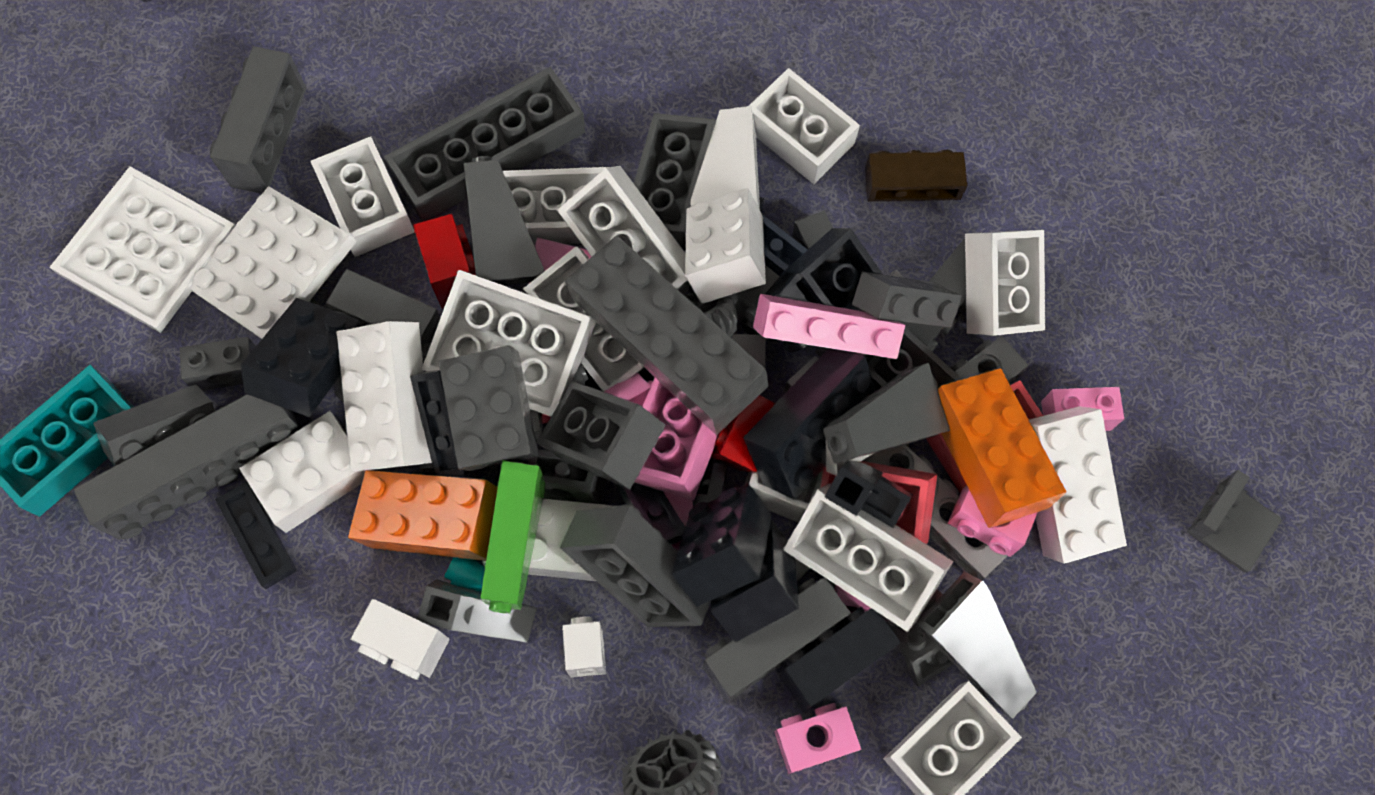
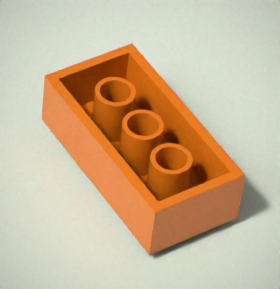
(997, 449)
(425, 514)

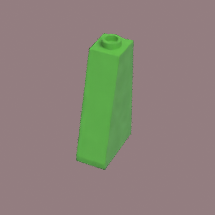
(512, 536)

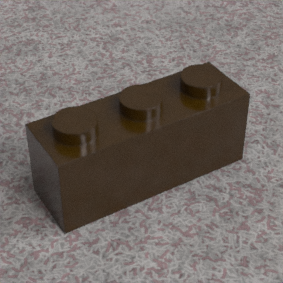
(915, 176)

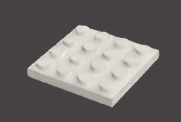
(142, 248)
(270, 261)

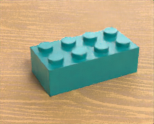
(58, 442)

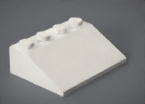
(492, 316)

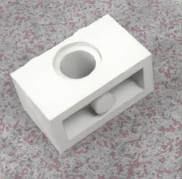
(584, 647)

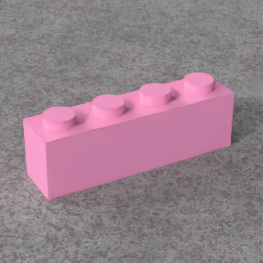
(827, 326)

